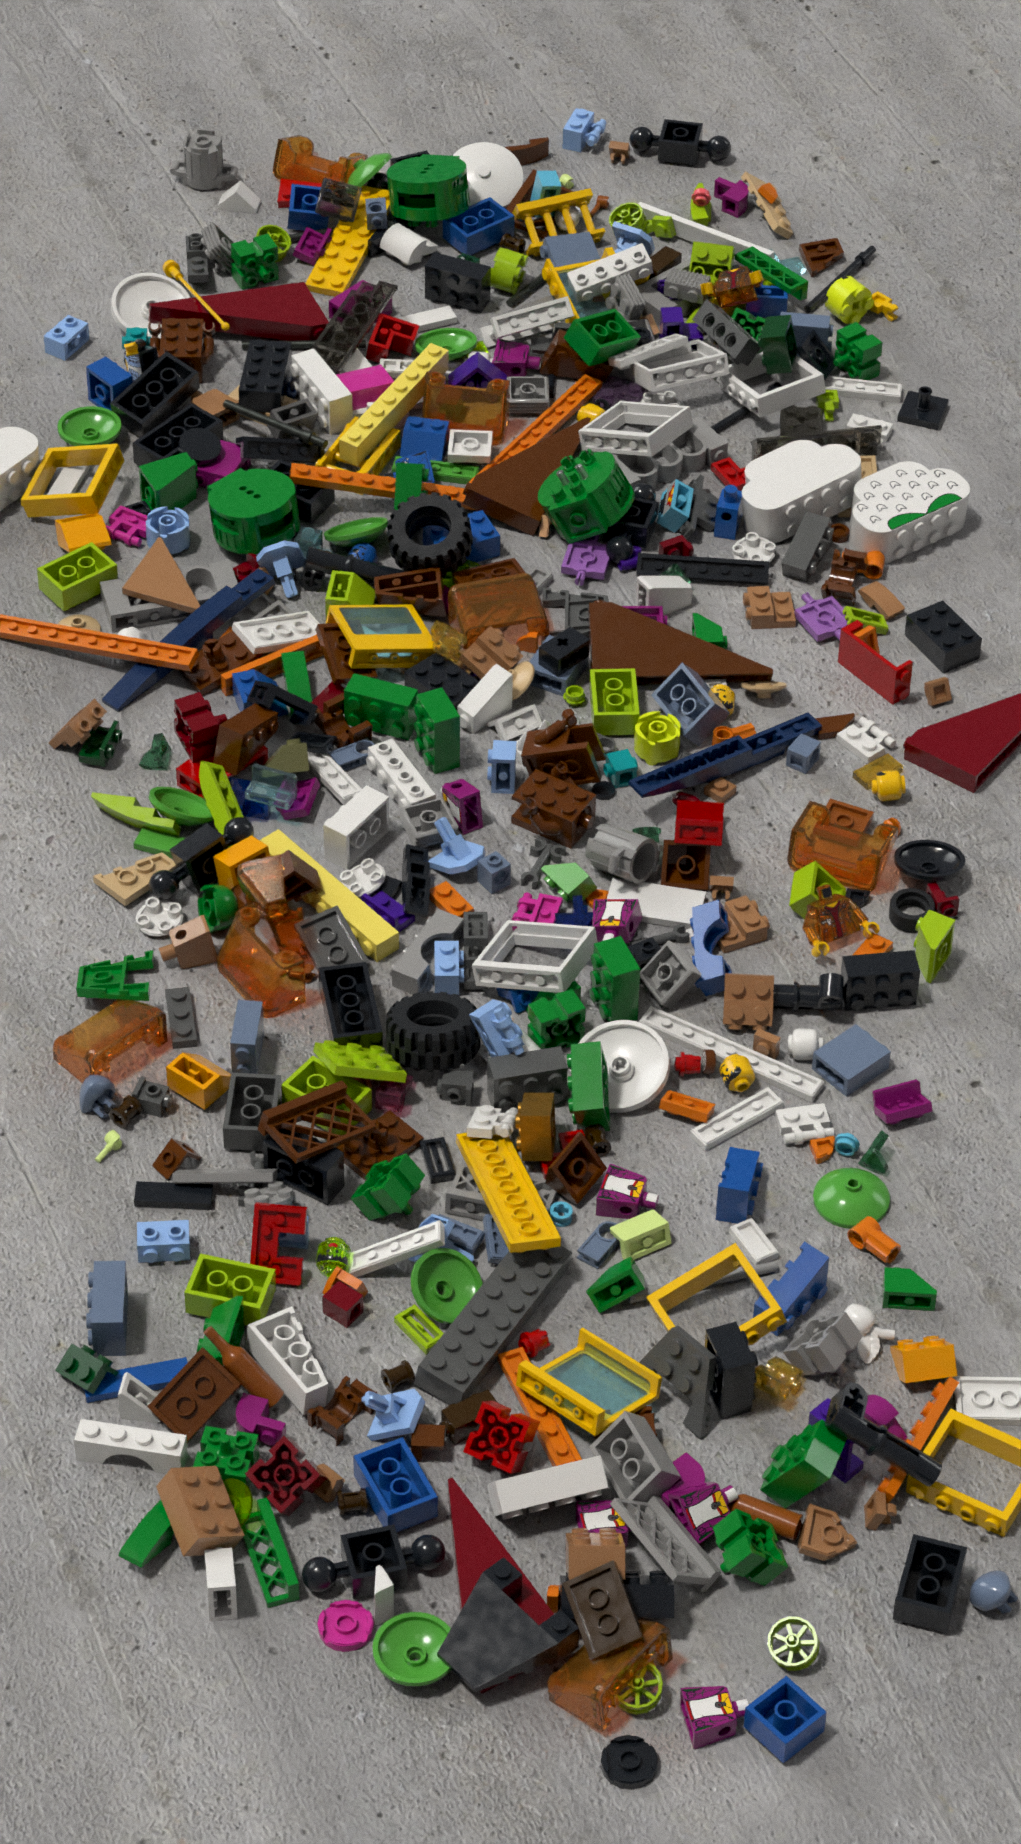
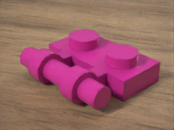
(130, 521)
(543, 908)

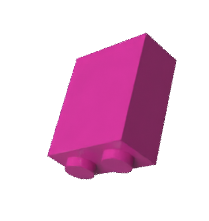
(366, 384)

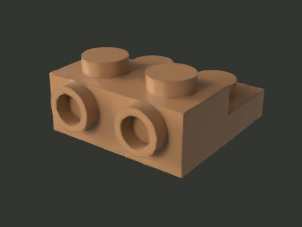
(768, 609)
(491, 650)
(78, 726)
(744, 923)
(748, 1001)

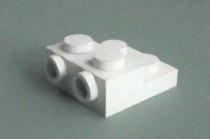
(470, 446)

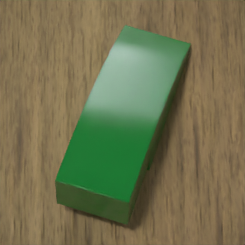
(296, 675)
(149, 1537)

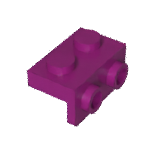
(312, 245)
(303, 803)
(900, 1102)

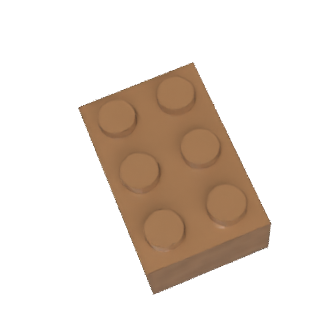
(199, 1509)
(590, 1550)

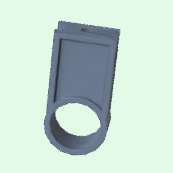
(349, 757)
(596, 1248)

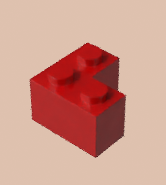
(390, 335)

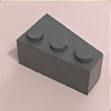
(808, 547)

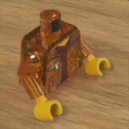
(734, 286)
(833, 919)

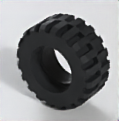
(423, 512)
(432, 1031)

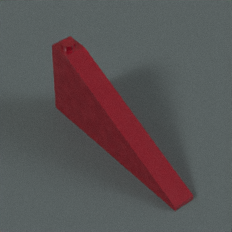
(266, 312)
(968, 745)
(477, 1550)

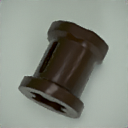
(512, 244)
(120, 1111)
(597, 1139)
(397, 1375)
(352, 1501)

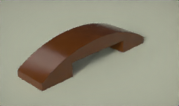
(532, 152)

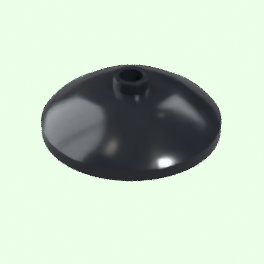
(929, 860)

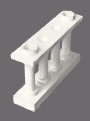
(526, 321)

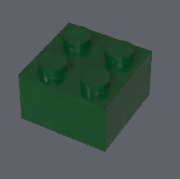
(778, 344)

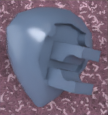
(95, 1093)
(992, 1591)

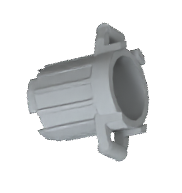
(203, 162)
(623, 853)

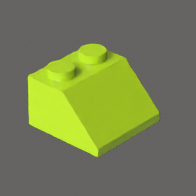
(805, 884)
(933, 943)

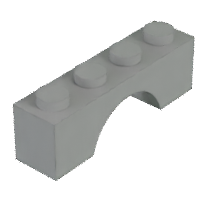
(411, 970)

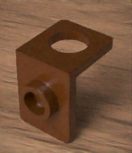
(173, 1156)

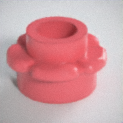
(701, 197)

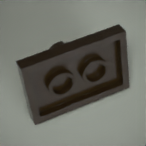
(603, 1611)

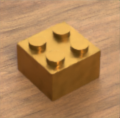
(536, 1127)

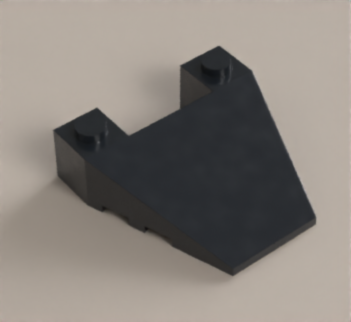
(500, 1639)

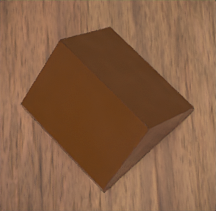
(575, 1169)

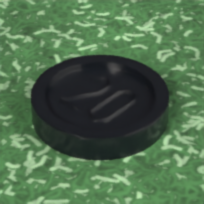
(604, 790)

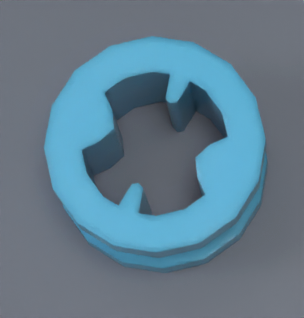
(561, 1207)

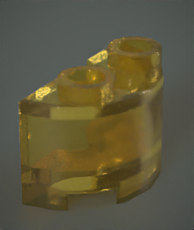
(447, 640)
(778, 1378)

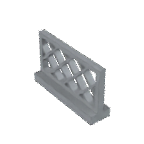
(471, 1202)
(668, 1541)

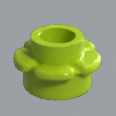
(574, 695)

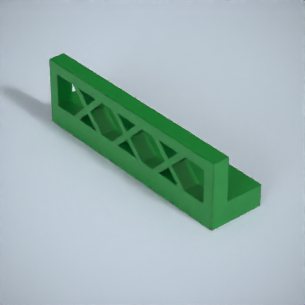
(774, 272)
(279, 1553)

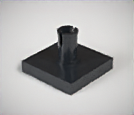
(816, 353)
(923, 409)

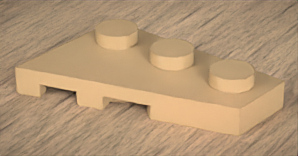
(133, 881)

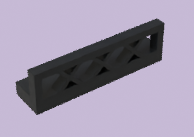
(278, 448)

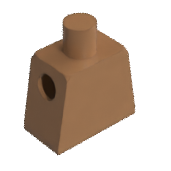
(213, 403)
(190, 944)

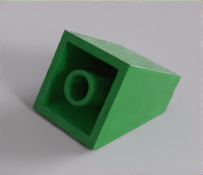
(169, 482)

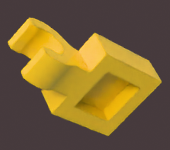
(884, 304)

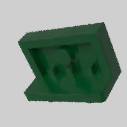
(101, 745)
(83, 1368)

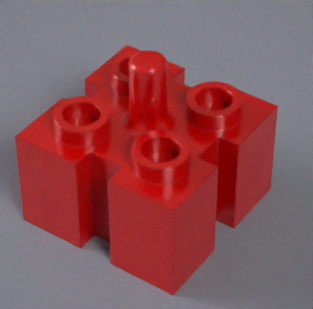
(501, 1436)

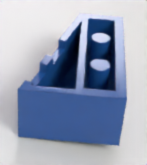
(798, 1287)

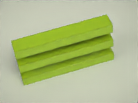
(867, 618)
(416, 1330)

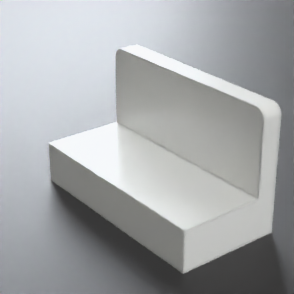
(516, 722)

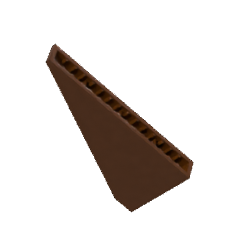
(512, 486)
(655, 650)

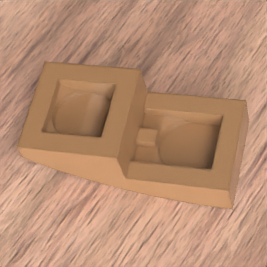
(884, 600)

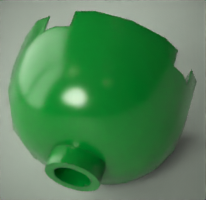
(217, 906)

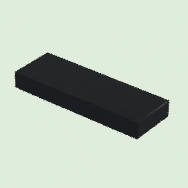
(173, 1195)

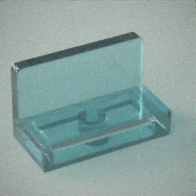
(272, 787)

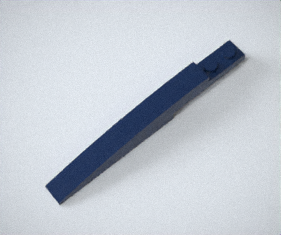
(190, 633)
(725, 758)

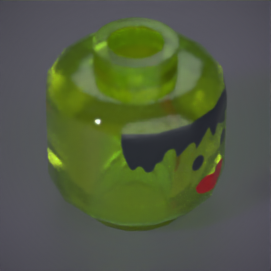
(332, 1253)

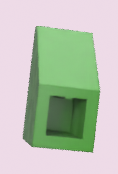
(569, 880)

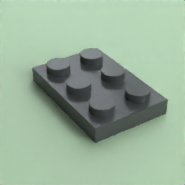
(330, 939)

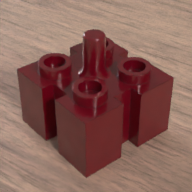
(197, 726)
(286, 1475)

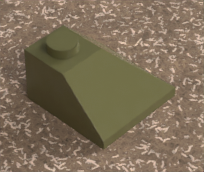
(290, 757)

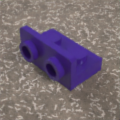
(389, 910)

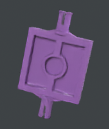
(586, 559)
(821, 617)

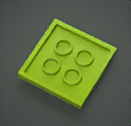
(359, 1061)

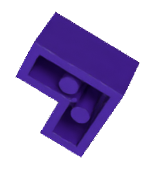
(673, 323)
(475, 372)

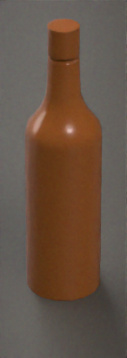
(245, 1369)
(785, 1522)

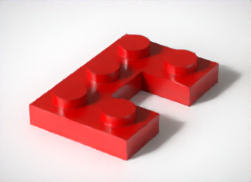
(267, 1225)

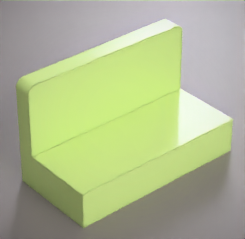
(642, 1234)

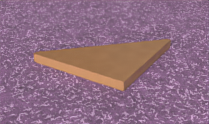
(161, 581)

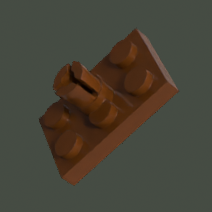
(487, 571)
(337, 654)
(215, 659)
(389, 1140)
(194, 1394)

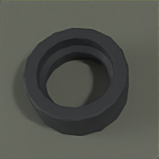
(909, 897)

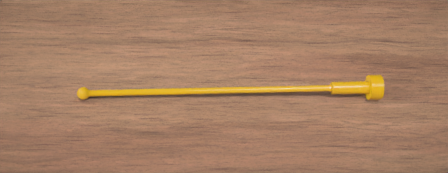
(172, 270)

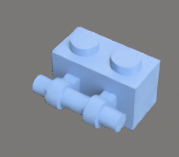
(582, 130)
(497, 1029)

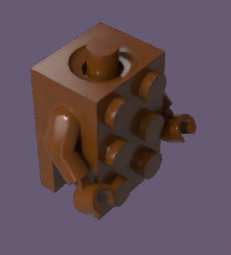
(185, 341)
(572, 744)
(554, 806)

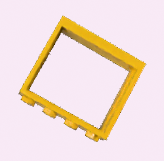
(106, 456)
(707, 1274)
(957, 1503)

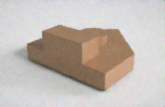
(823, 1534)

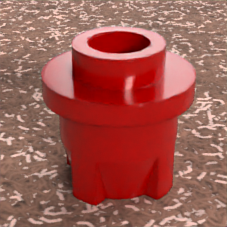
(687, 1064)
(534, 1342)

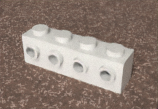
(600, 275)
(398, 774)

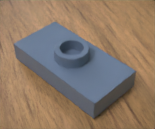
(465, 1236)
(495, 1243)

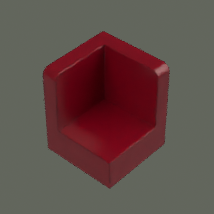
(342, 1304)

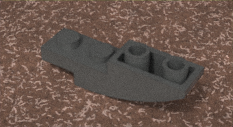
(196, 259)

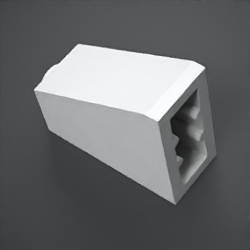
(664, 591)
(487, 700)
(221, 1584)

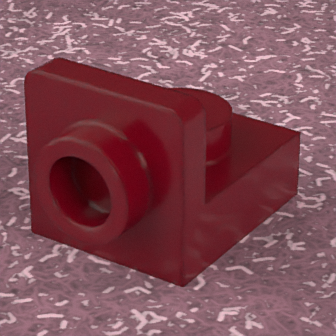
(676, 546)
(246, 568)
(943, 905)

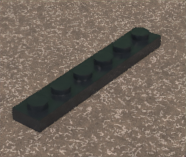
(706, 568)

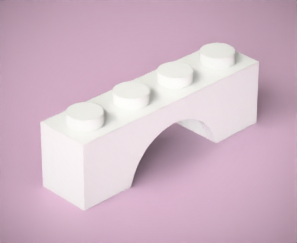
(100, 1440)

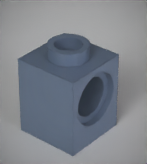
(376, 213)
(803, 753)
(494, 872)

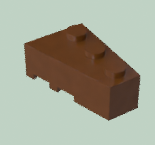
(565, 362)
(419, 587)
(244, 736)
(298, 880)

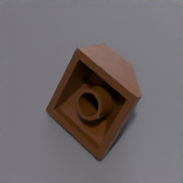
(685, 865)

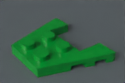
(109, 980)

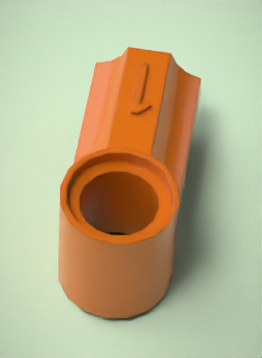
(875, 565)
(724, 733)
(870, 1236)

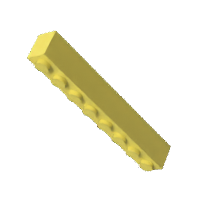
(391, 405)
(372, 932)

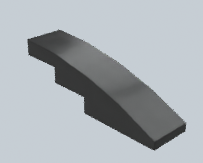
(474, 943)

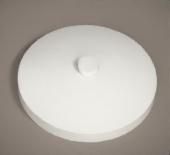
(491, 172)
(136, 292)
(635, 1063)

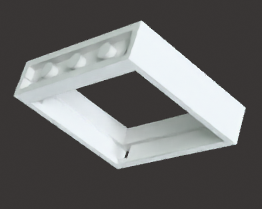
(679, 367)
(809, 385)
(603, 435)
(492, 972)

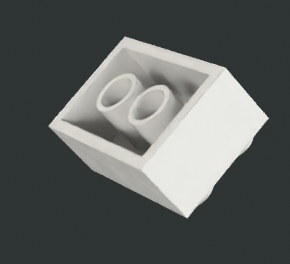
(356, 827)

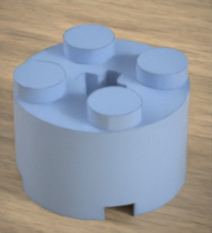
(170, 526)

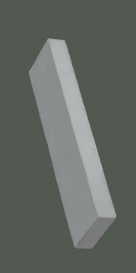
(225, 1176)

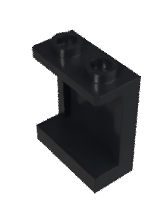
(264, 694)

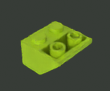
(711, 259)
(348, 589)

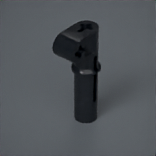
(324, 562)
(824, 996)
(847, 1419)

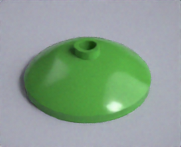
(367, 168)
(456, 340)
(89, 426)
(356, 531)
(180, 805)
(850, 1196)
(449, 1273)
(408, 1638)

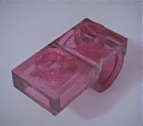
(392, 1095)

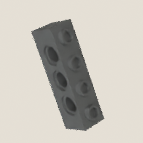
(726, 333)

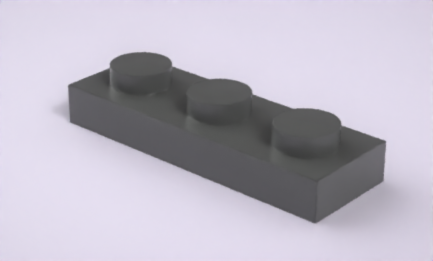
(181, 1017)

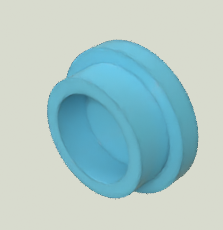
(846, 1144)

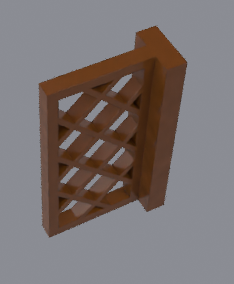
(523, 196)
(305, 1109)

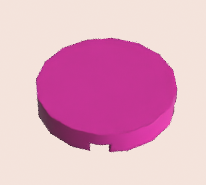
(345, 1626)

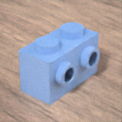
(66, 337)
(503, 767)
(446, 966)
(163, 1241)

